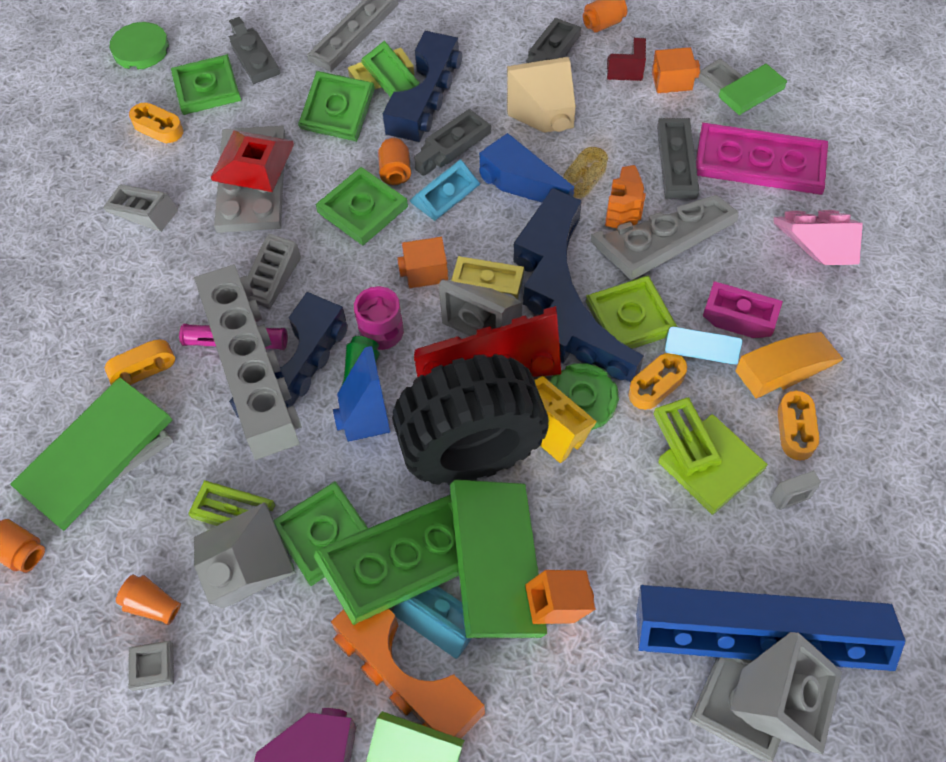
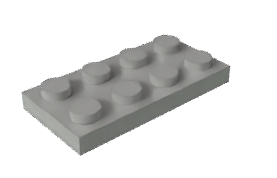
(244, 207)

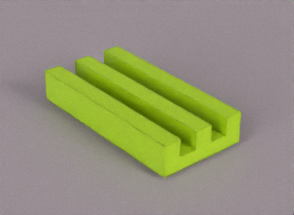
(699, 463)
(215, 519)

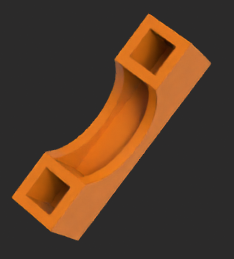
(438, 704)

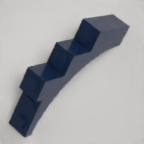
(543, 250)

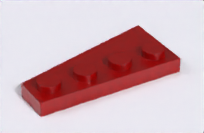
(527, 340)

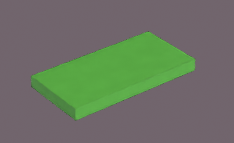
(91, 453)
(494, 558)
(392, 560)

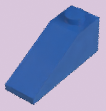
(519, 171)
(361, 401)

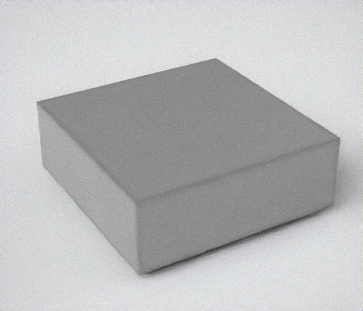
(795, 490)
(151, 665)

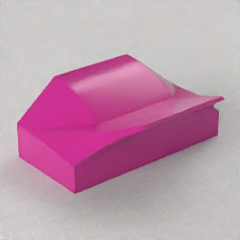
(742, 311)

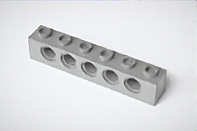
(247, 365)

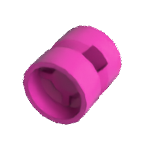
(379, 316)

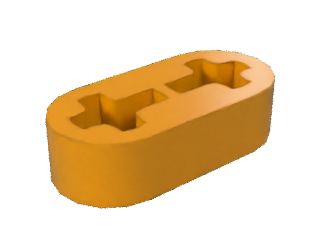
(159, 118)
(140, 362)
(662, 386)
(805, 424)

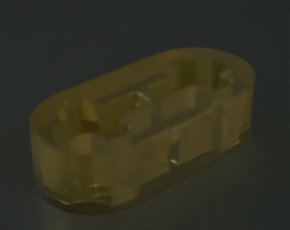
(591, 174)

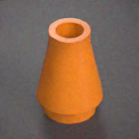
(146, 599)

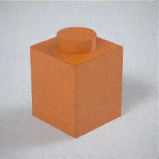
(674, 70)
(423, 262)
(560, 596)

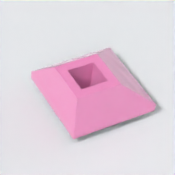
(827, 238)

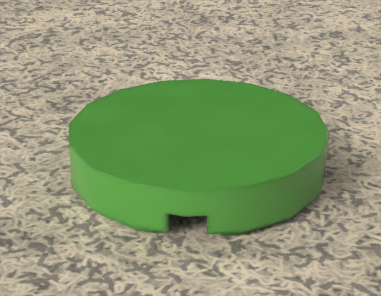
(139, 45)
(590, 390)

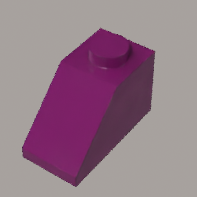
(313, 739)

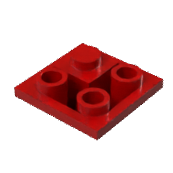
(252, 161)

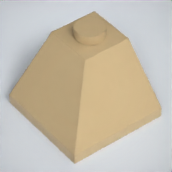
(542, 94)

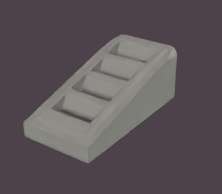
(155, 217)
(275, 251)

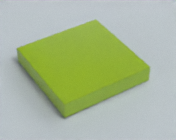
(632, 312)
(718, 484)

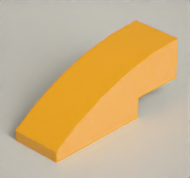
(786, 362)

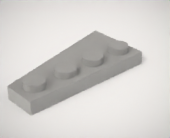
(653, 242)

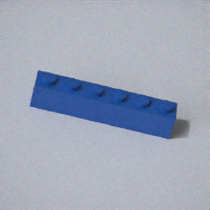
(750, 623)

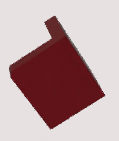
(628, 65)

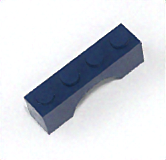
(411, 111)
(317, 327)

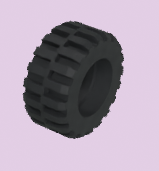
(469, 419)

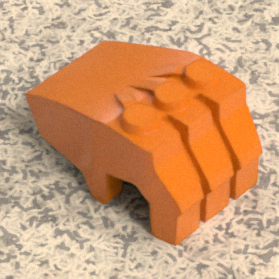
(626, 198)

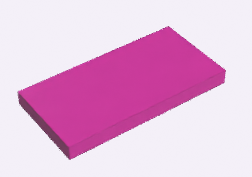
(762, 158)

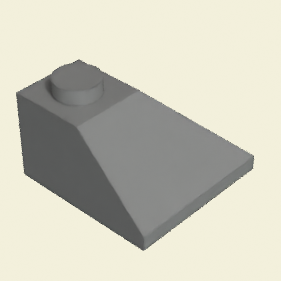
(476, 307)
(241, 557)
(789, 693)

